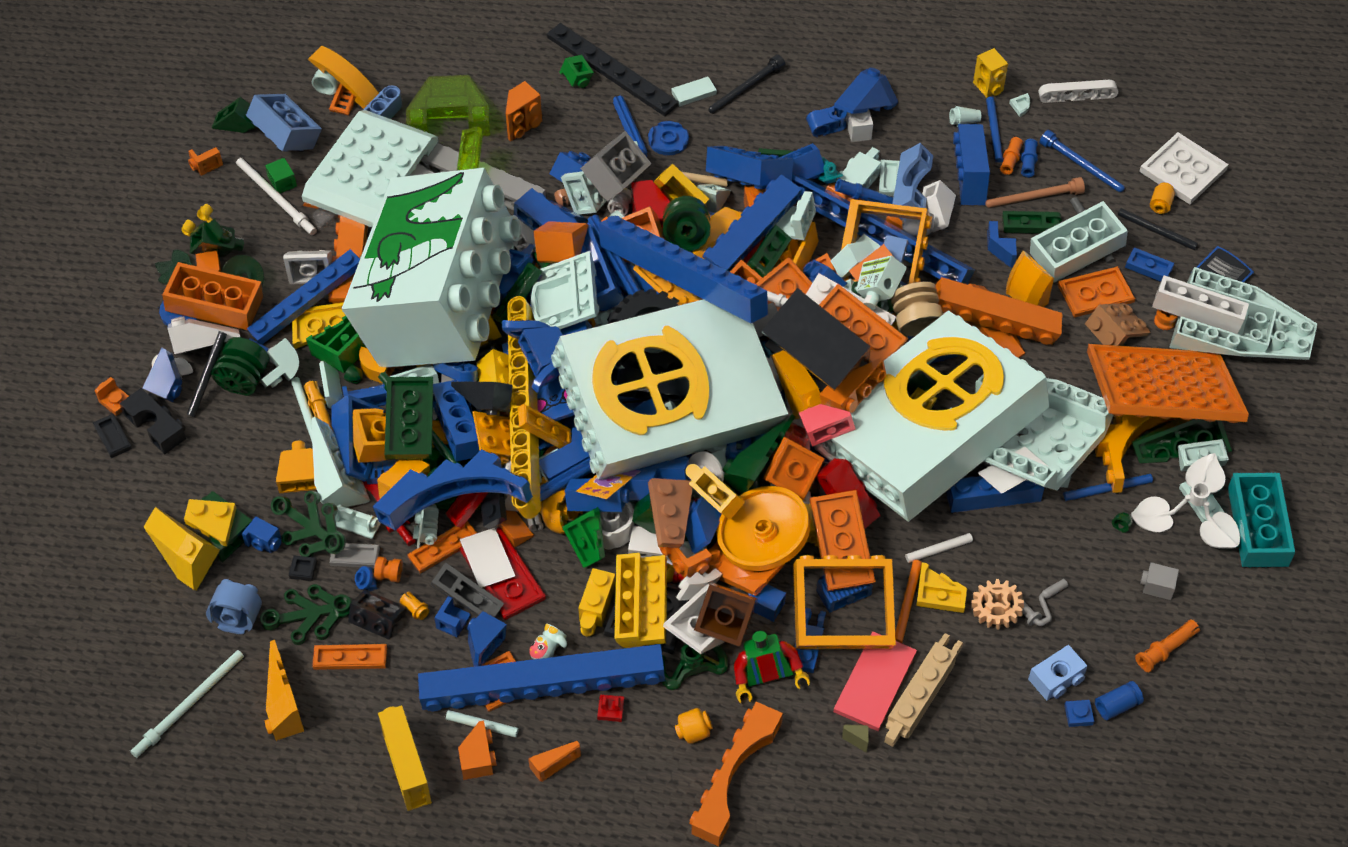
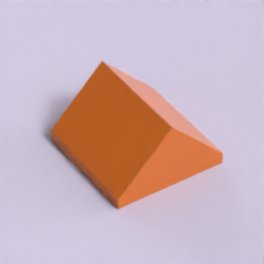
(559, 241)

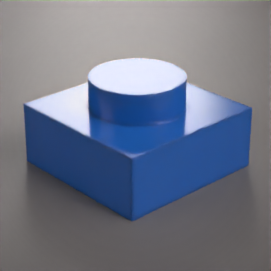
(1079, 713)

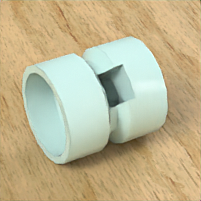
(325, 83)

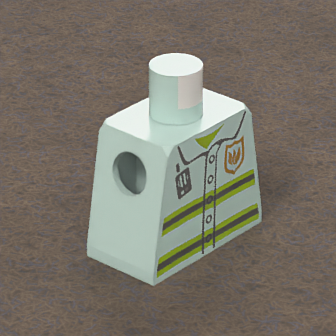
(879, 280)

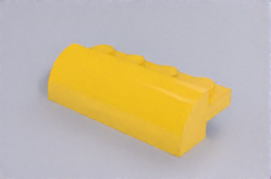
(640, 600)

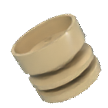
(916, 307)

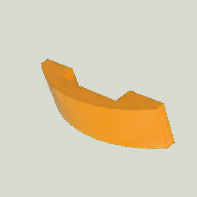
(345, 73)

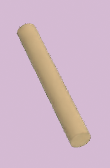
(706, 179)

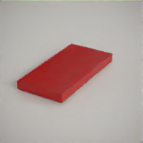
(515, 592)

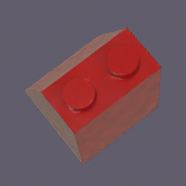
(647, 194)

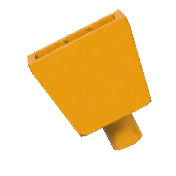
(296, 469)

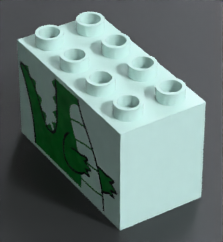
(432, 268)

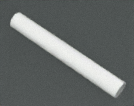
(938, 548)

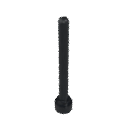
(775, 64)

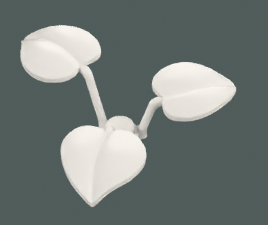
(1203, 477)

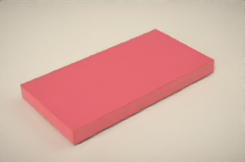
(874, 684)

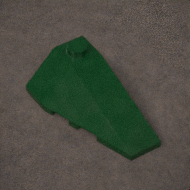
(1164, 441)
(749, 463)

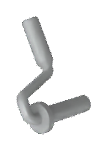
(1035, 617)

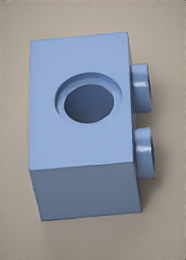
(1063, 662)

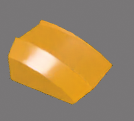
(1029, 281)

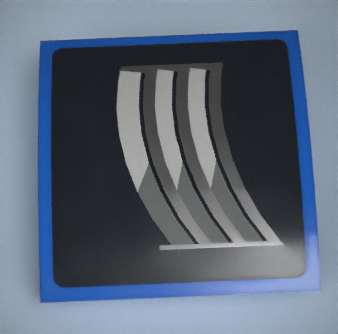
(1226, 265)

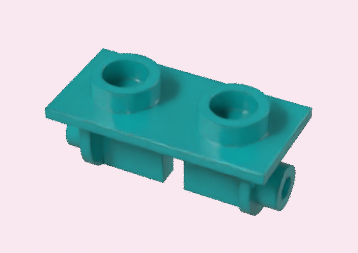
(830, 172)

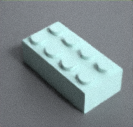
(1078, 241)

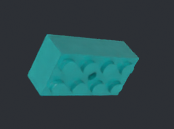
(1262, 519)

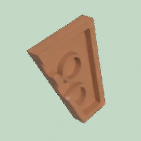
(670, 510)

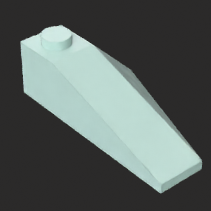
(329, 470)

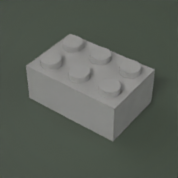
(615, 166)

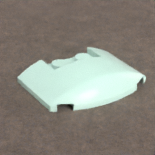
(566, 292)

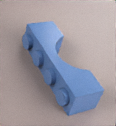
(912, 168)

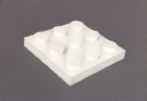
(1185, 167)

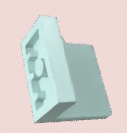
(582, 193)
(798, 219)

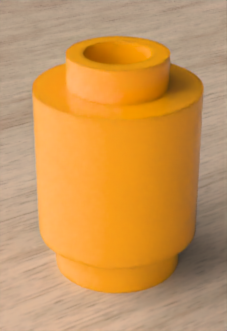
(1162, 198)

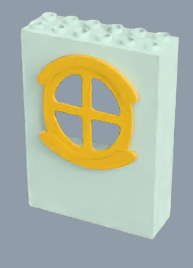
(727, 398)
(917, 453)

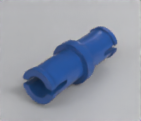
(1029, 158)

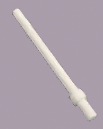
(298, 217)

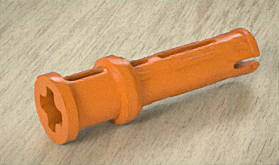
(1160, 650)

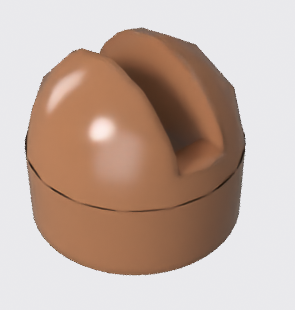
(559, 195)

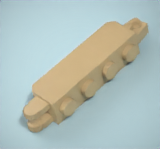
(921, 690)

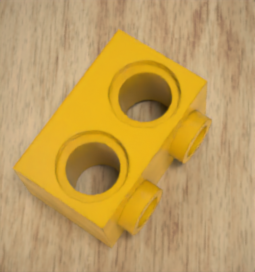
(990, 73)

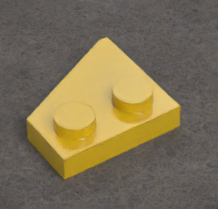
(940, 591)

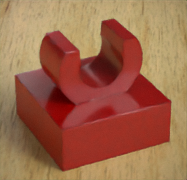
(610, 708)

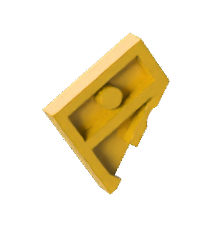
(211, 518)

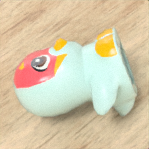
(546, 644)

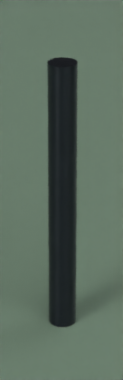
(1157, 229)
(205, 377)

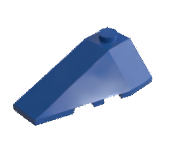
(867, 92)

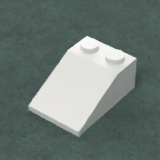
(195, 334)
(684, 622)

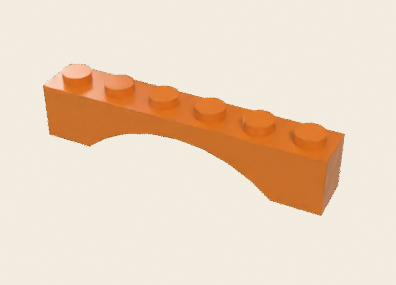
(758, 731)

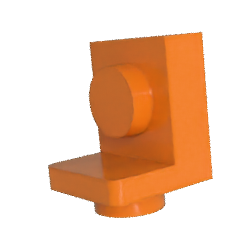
(205, 162)
(110, 395)

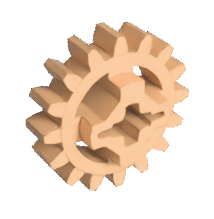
(997, 604)

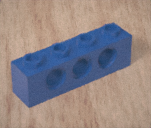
(455, 420)

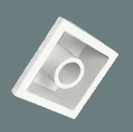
(304, 265)

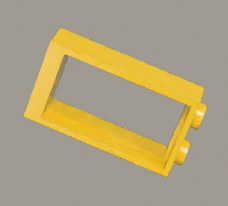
(404, 757)

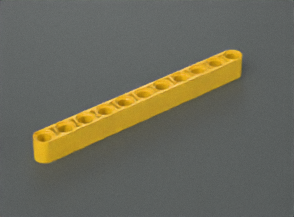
(523, 443)

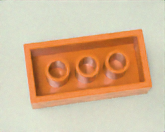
(212, 296)

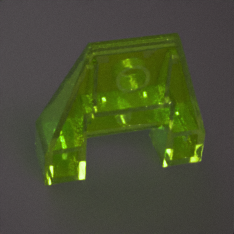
(448, 98)

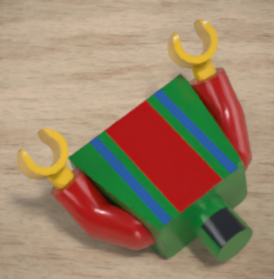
(766, 660)

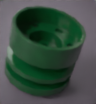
(240, 366)

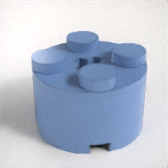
(234, 606)

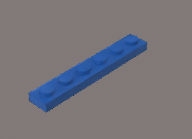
(304, 297)

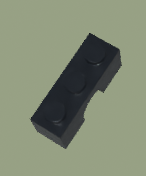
(144, 408)

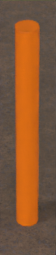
(907, 601)

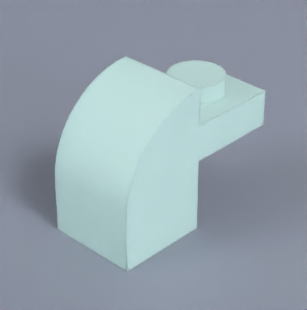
(286, 361)

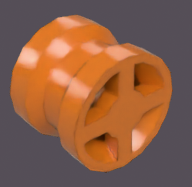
(1164, 322)

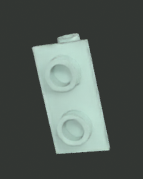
(356, 522)

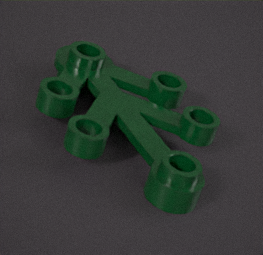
(312, 525)
(310, 612)

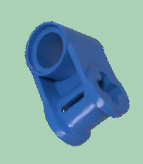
(826, 121)

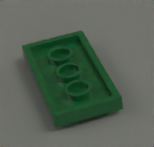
(409, 418)

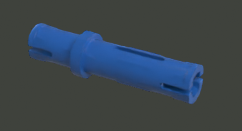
(857, 191)

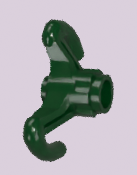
(693, 663)

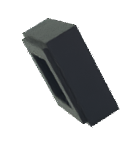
(302, 568)

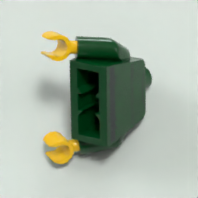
(211, 235)

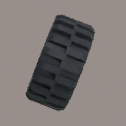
(641, 304)

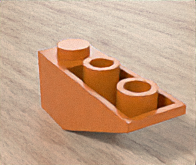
(854, 387)

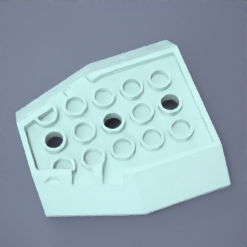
(1070, 424)

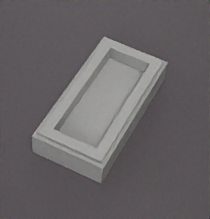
(356, 555)

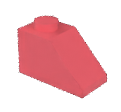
(825, 423)

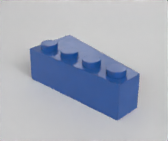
(971, 163)
(747, 166)

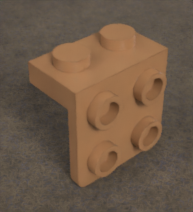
(1115, 324)

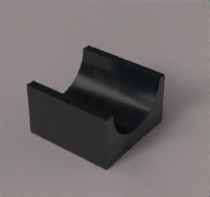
(816, 341)

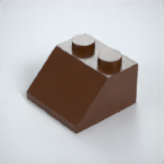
(725, 614)

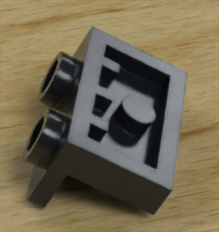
(375, 613)

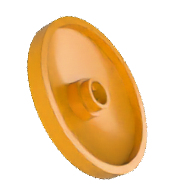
(765, 529)

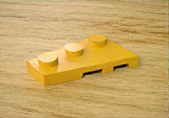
(314, 321)

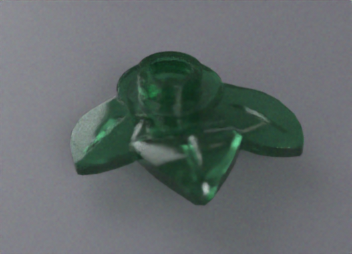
(167, 267)

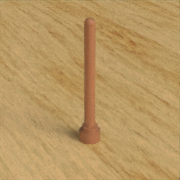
(1075, 186)

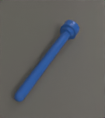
(1050, 140)

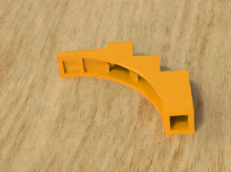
(1118, 440)

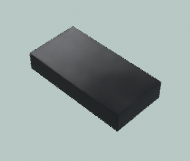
(112, 435)

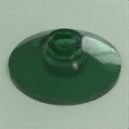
(244, 264)

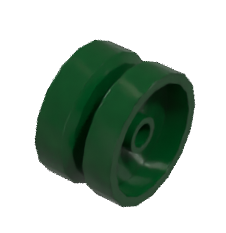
(686, 223)

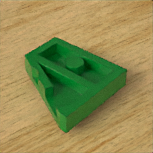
(586, 537)

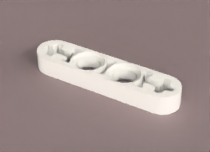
(1049, 92)

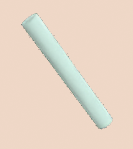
(472, 721)

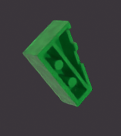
(337, 345)

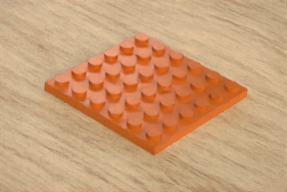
(1166, 383)

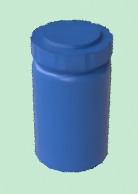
(1119, 700)

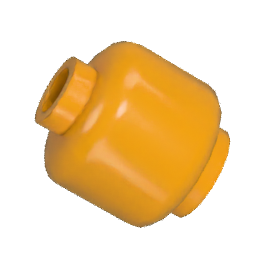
(693, 725)

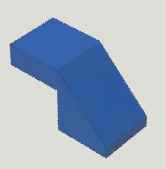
(1002, 248)

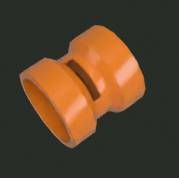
(388, 569)

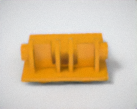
(493, 434)

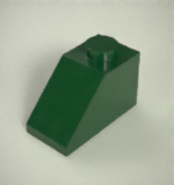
(234, 117)

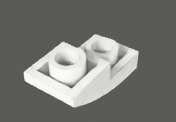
(691, 586)

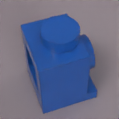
(262, 535)

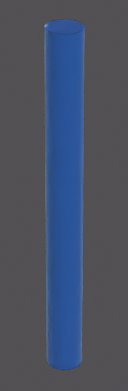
(994, 129)
(1103, 488)

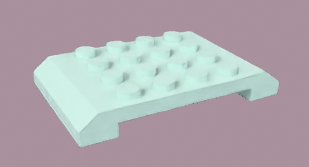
(363, 162)

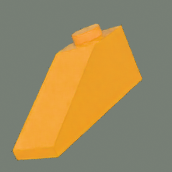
(796, 382)

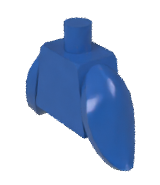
(538, 345)

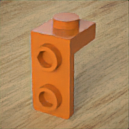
(688, 566)

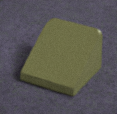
(856, 735)

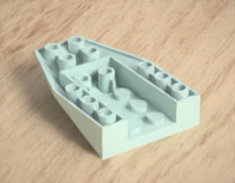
(1268, 328)

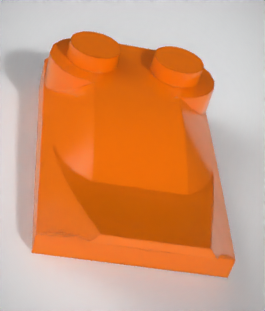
(743, 579)

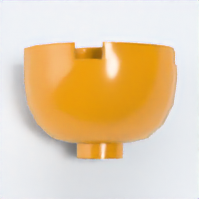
(555, 512)

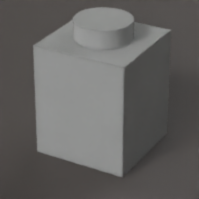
(1159, 581)

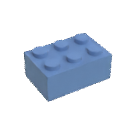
(283, 122)

